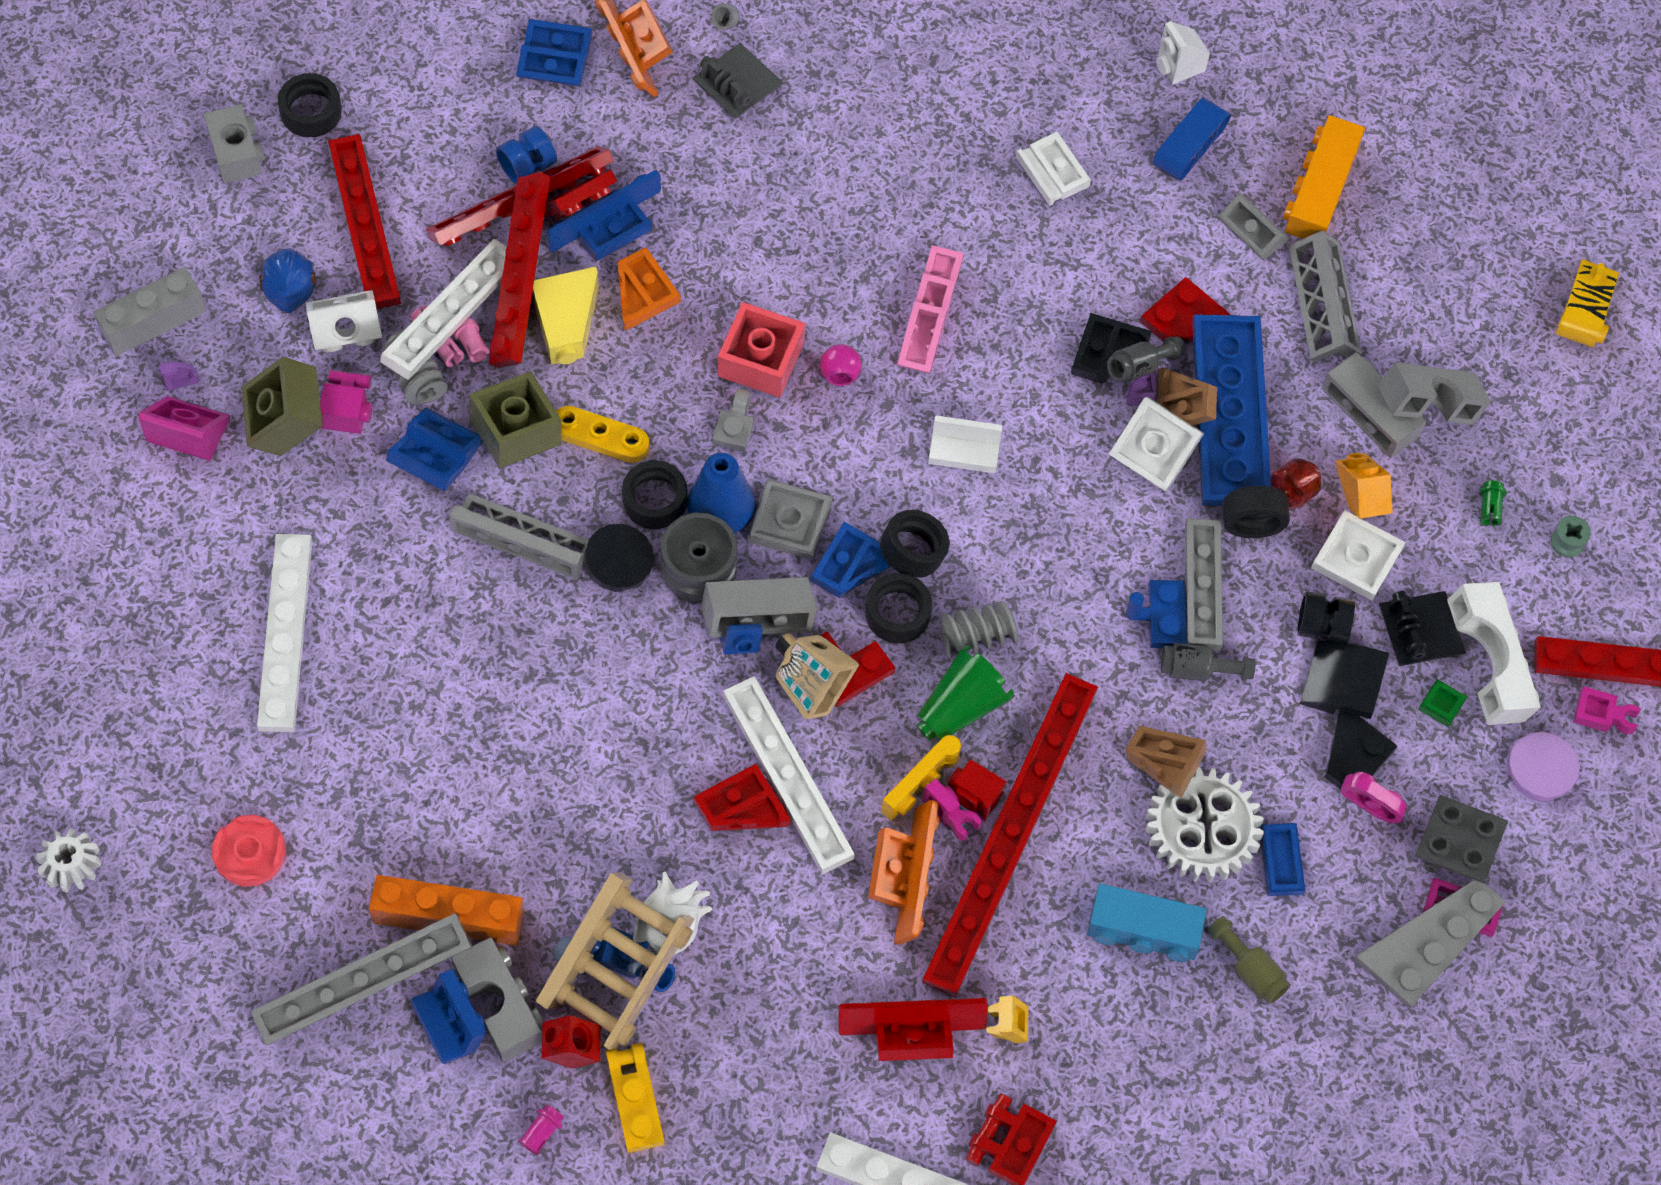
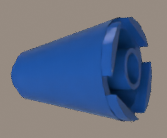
(723, 492)

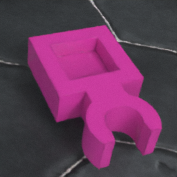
(1600, 711)

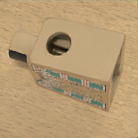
(813, 673)

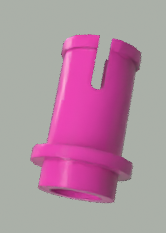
(541, 1129)

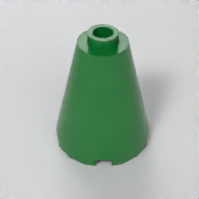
(962, 696)

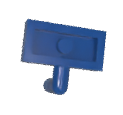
(1165, 612)

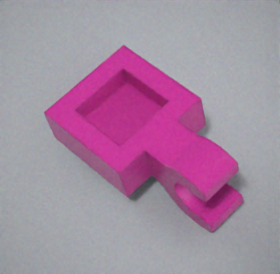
(949, 809)

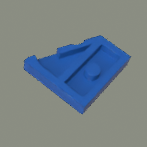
(849, 561)

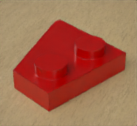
(742, 803)

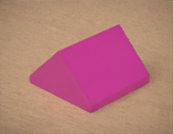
(183, 426)

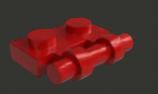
(1022, 1145)

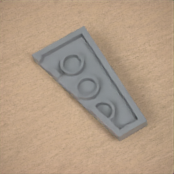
(1424, 947)

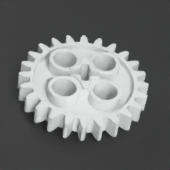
(1236, 823)

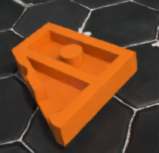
(644, 288)

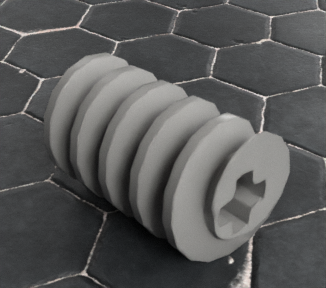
(425, 384)
(978, 627)

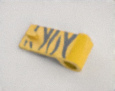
(1588, 304)

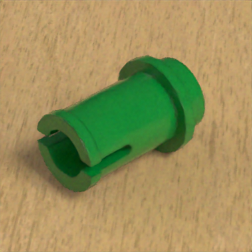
(1492, 502)

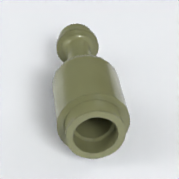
(1253, 965)

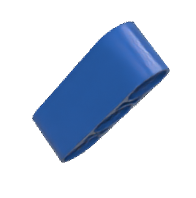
(1191, 139)

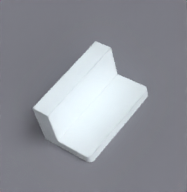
(965, 444)

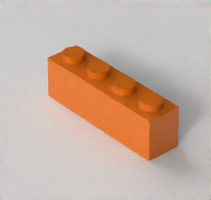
(420, 904)

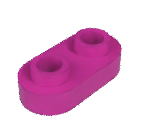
(1373, 798)

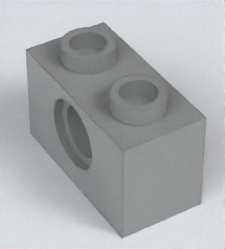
(231, 127)

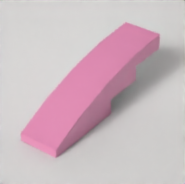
(930, 309)

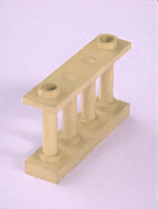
(578, 959)

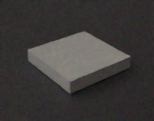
(790, 519)

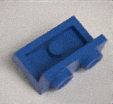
(449, 1018)

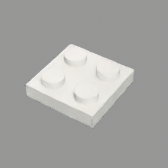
(1156, 443)
(1358, 555)

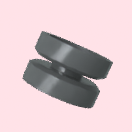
(695, 552)

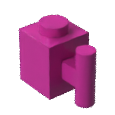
(345, 405)

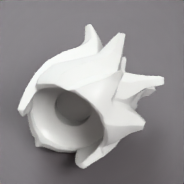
(671, 904)

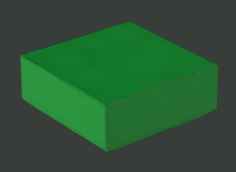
(1442, 703)

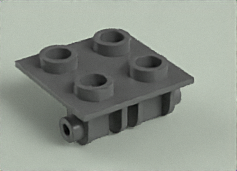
(736, 80)
(1461, 839)

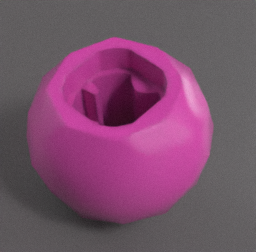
(840, 365)

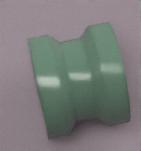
(1568, 545)

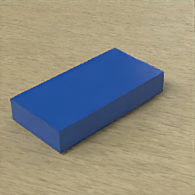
(1282, 859)

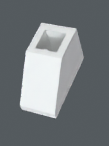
(1181, 53)

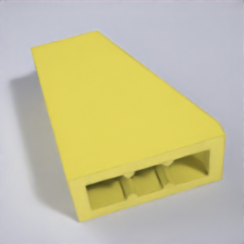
(565, 312)

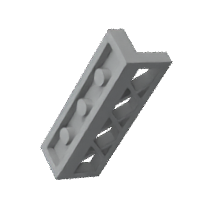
(1335, 294)
(519, 542)

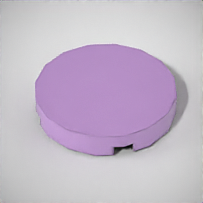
(1543, 766)

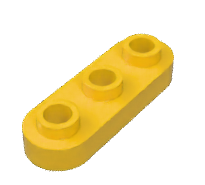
(610, 443)

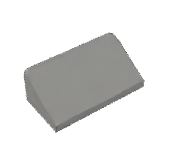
(1253, 226)

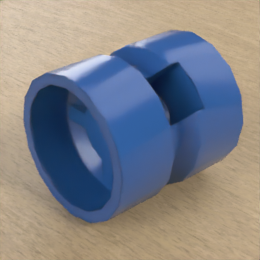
(528, 153)

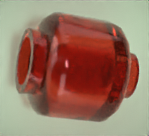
(1299, 481)

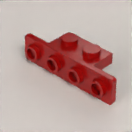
(913, 1027)

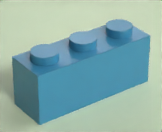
(1146, 923)

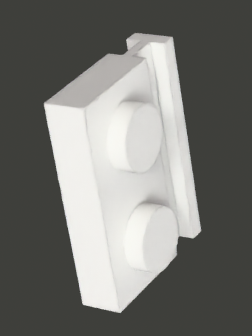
(1053, 168)

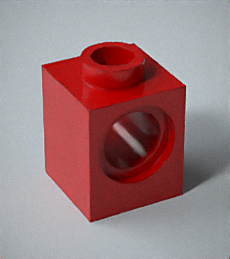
(571, 1041)

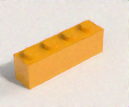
(1324, 178)

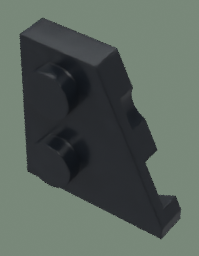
(1100, 341)
(1356, 749)

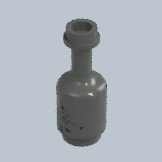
(1142, 358)
(1198, 662)

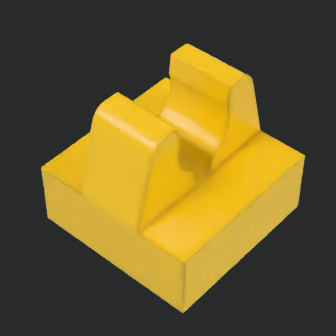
(1012, 1019)

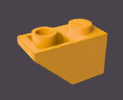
(1365, 485)

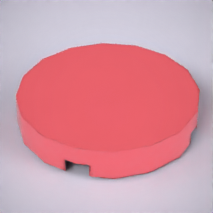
(249, 862)

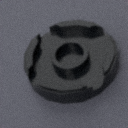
(619, 557)

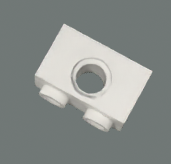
(326, 312)

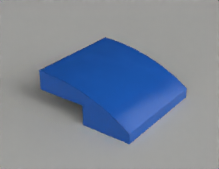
(554, 52)
(434, 449)

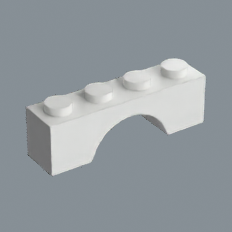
(1484, 615)

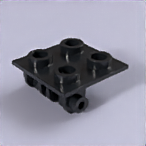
(1421, 627)

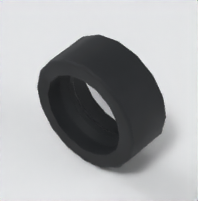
(309, 125)
(654, 471)
(1256, 512)
(927, 528)
(901, 584)

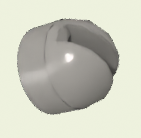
(722, 12)

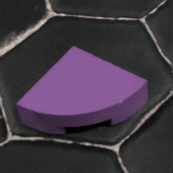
(178, 375)
(1141, 388)

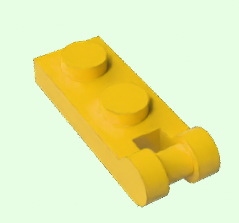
(902, 796)
(635, 1099)

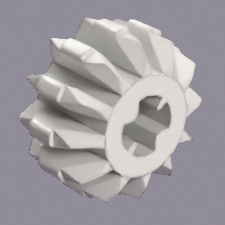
(83, 860)

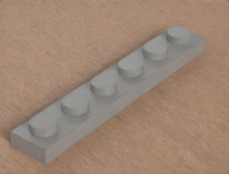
(361, 979)

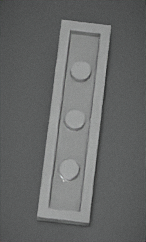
(1203, 583)

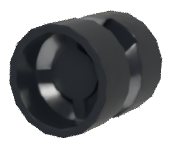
(1325, 617)

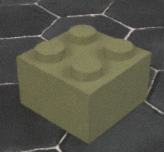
(281, 406)
(515, 419)

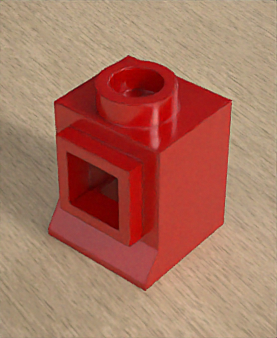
(977, 788)

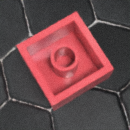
(761, 349)

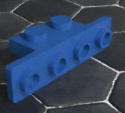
(610, 221)

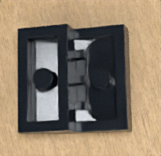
(1344, 678)

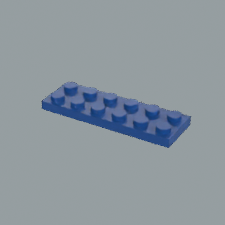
(1236, 443)

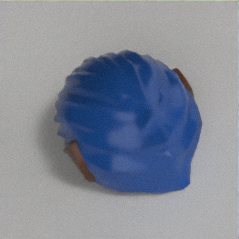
(287, 279)

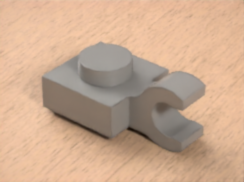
(735, 427)

